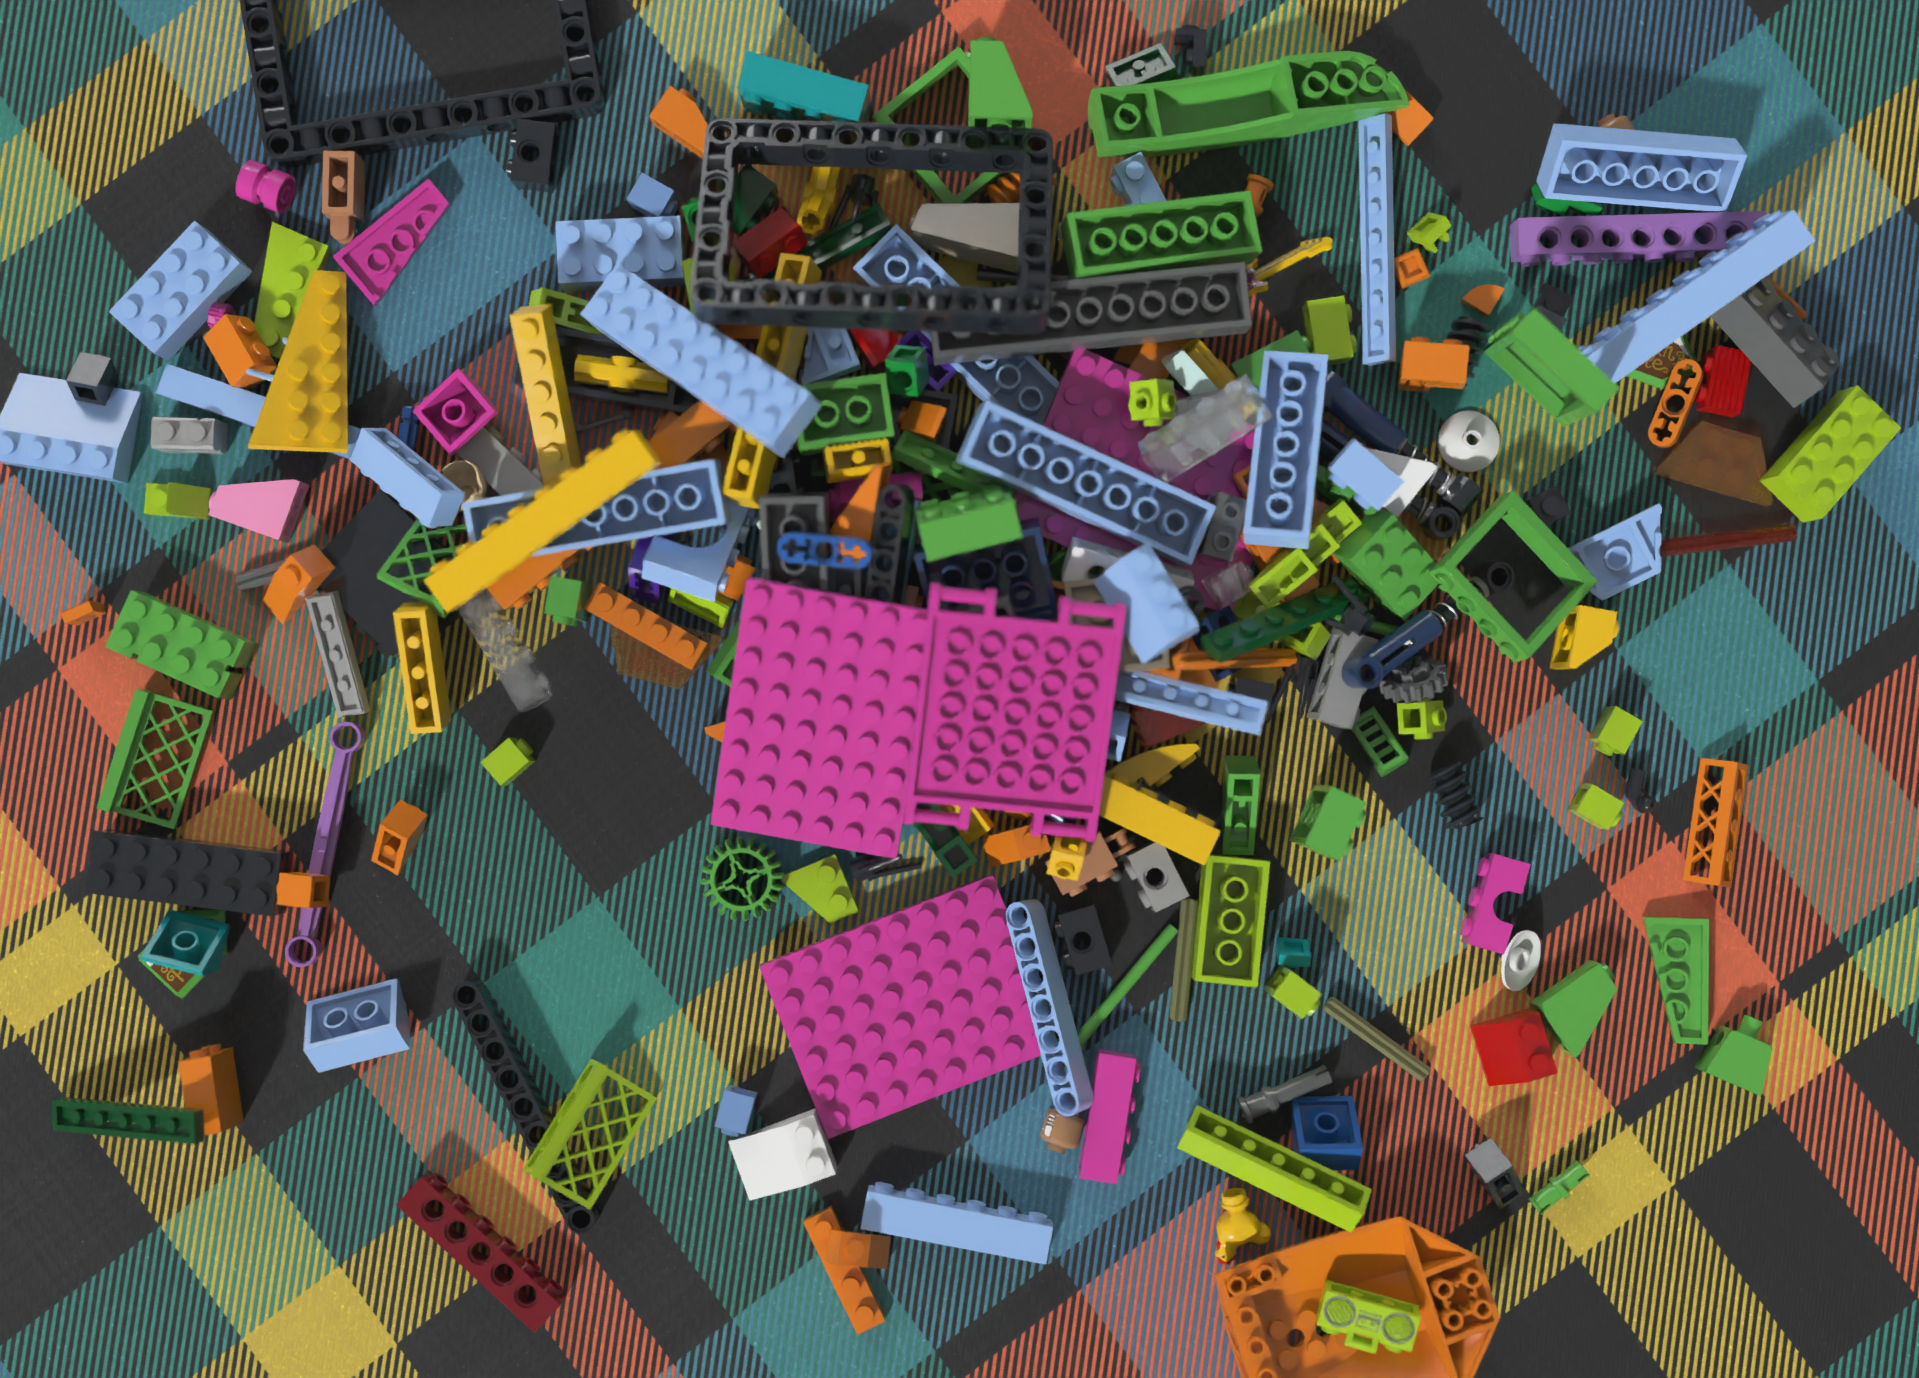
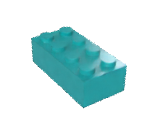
(800, 92)

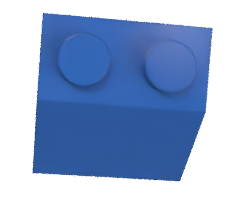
(1327, 1131)

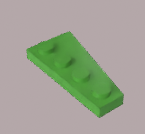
(1682, 969)

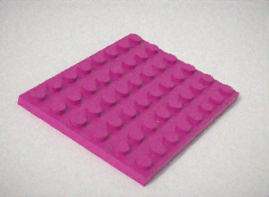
(1095, 412)
(820, 718)
(904, 1006)

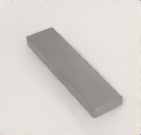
(337, 654)

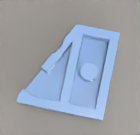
(828, 355)

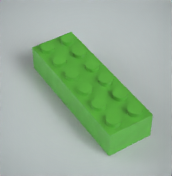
(1161, 236)

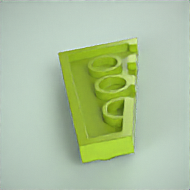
(284, 282)

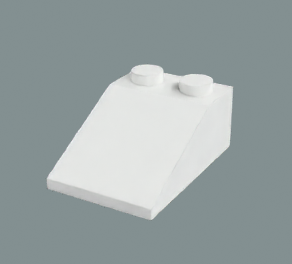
(784, 1155)

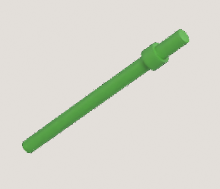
(1125, 984)

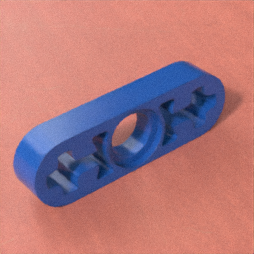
(800, 555)

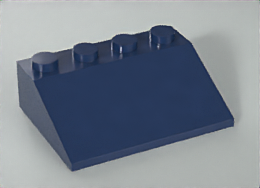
(1009, 567)

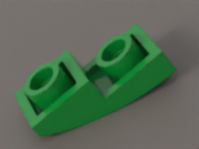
(1560, 206)

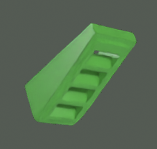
(1394, 746)

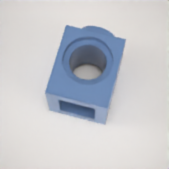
(652, 198)
(735, 1110)

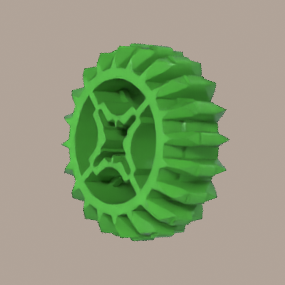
(747, 892)

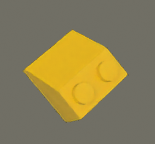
(1582, 636)

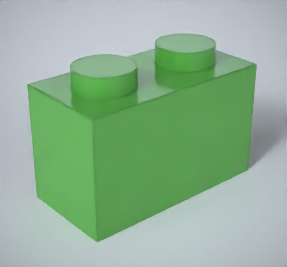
(566, 600)

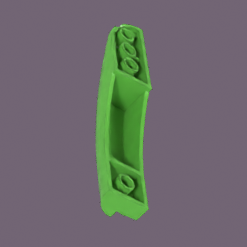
(1241, 105)

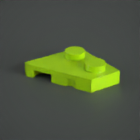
(823, 888)

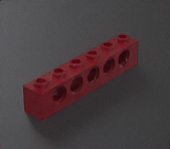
(464, 1249)

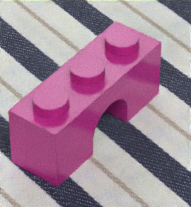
(1496, 876)

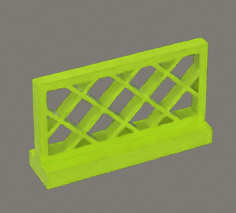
(564, 1127)

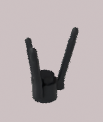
(861, 192)
(1356, 616)
(1305, 674)
(868, 866)

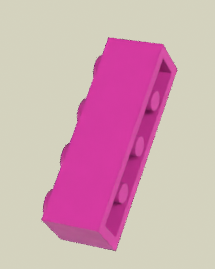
(1107, 1116)

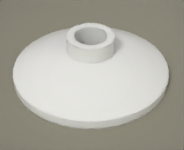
(1454, 445)
(1520, 960)

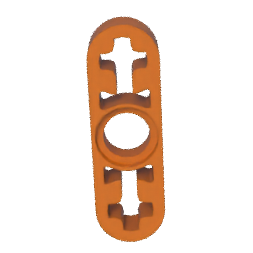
(1675, 378)

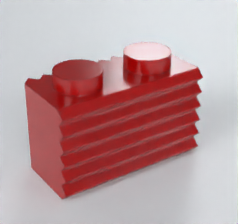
(765, 242)
(1723, 381)

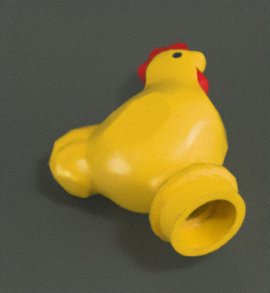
(1237, 1225)

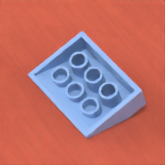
(56, 433)

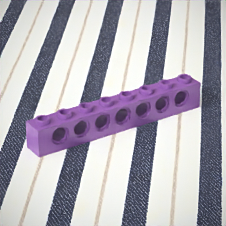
(1529, 251)

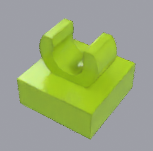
(1429, 230)

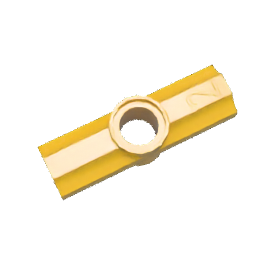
(619, 374)

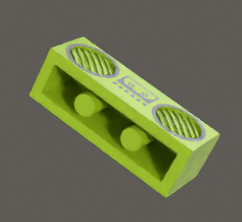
(1367, 1314)

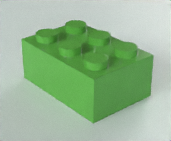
(848, 413)
(967, 522)
(1388, 563)
(1329, 822)

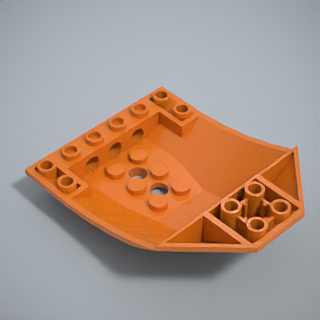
(1386, 1257)

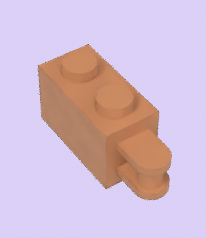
(343, 193)
(1097, 862)

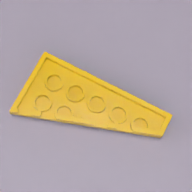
(309, 388)

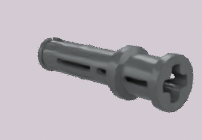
(1271, 1098)

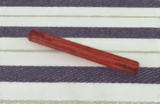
(1728, 540)

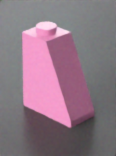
(261, 506)

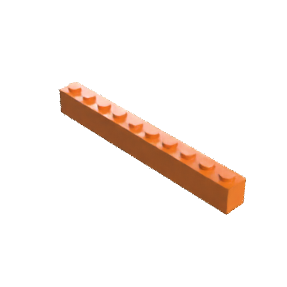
(676, 445)

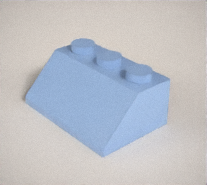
(1154, 608)
(356, 1026)

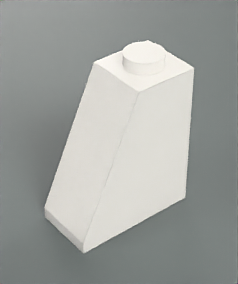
(1413, 473)

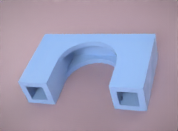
(699, 569)

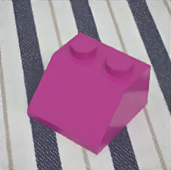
(456, 411)

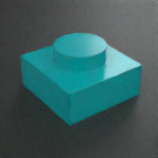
(1293, 952)

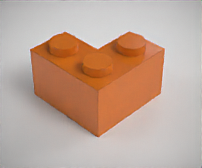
(1432, 365)

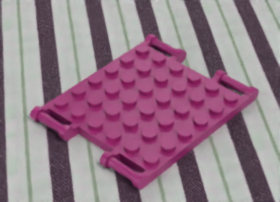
(1013, 713)

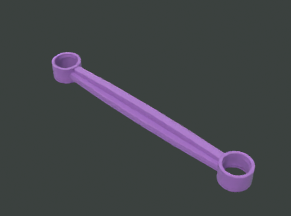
(327, 836)

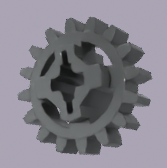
(1415, 680)

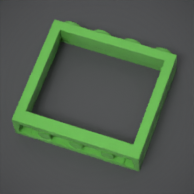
(928, 177)
(1550, 368)
(1544, 545)

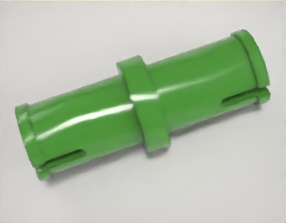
(1559, 1187)

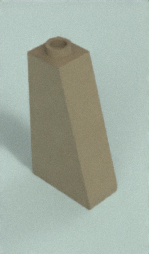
(970, 232)

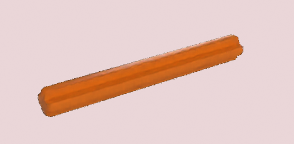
(1253, 659)

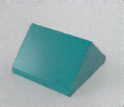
(187, 943)

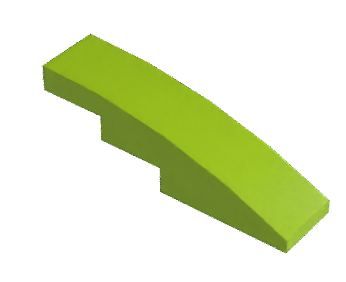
(1296, 565)

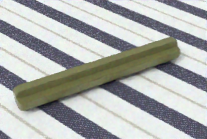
(1183, 959)
(1376, 1038)

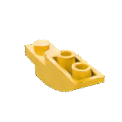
(1154, 764)

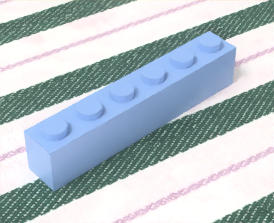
(957, 1223)

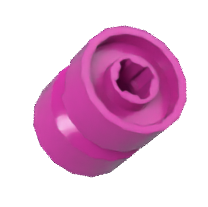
(260, 184)

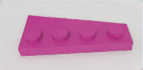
(389, 243)

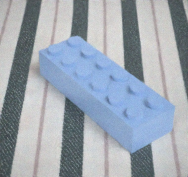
(1640, 168)
(1286, 450)

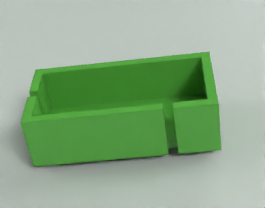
(180, 644)

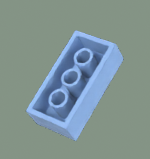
(643, 245)
(178, 291)

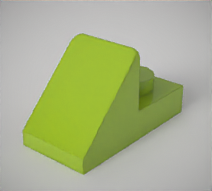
(177, 500)

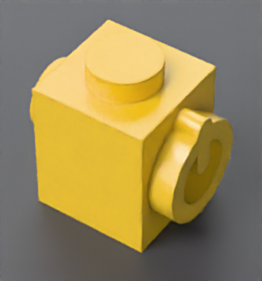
(1067, 857)

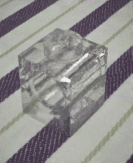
(1229, 583)

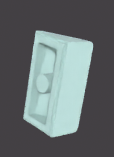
(1187, 373)

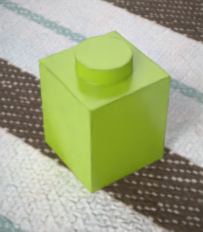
(1614, 731)
(508, 760)
(1596, 806)

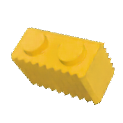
(854, 460)

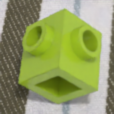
(1152, 401)
(1421, 718)

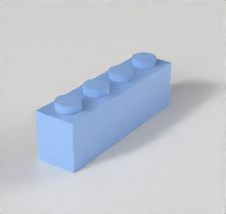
(407, 477)

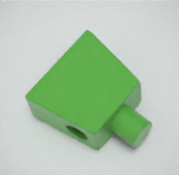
(1738, 1056)

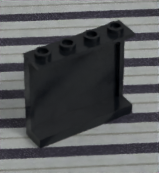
(359, 555)

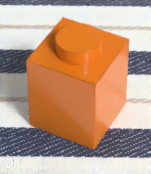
(303, 889)

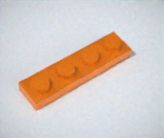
(646, 626)
(847, 1280)

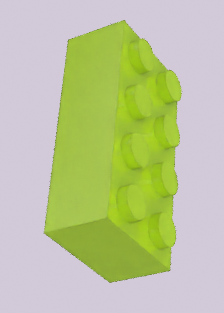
(1830, 454)
(1230, 920)

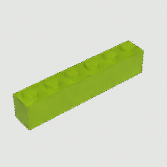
(1274, 1169)

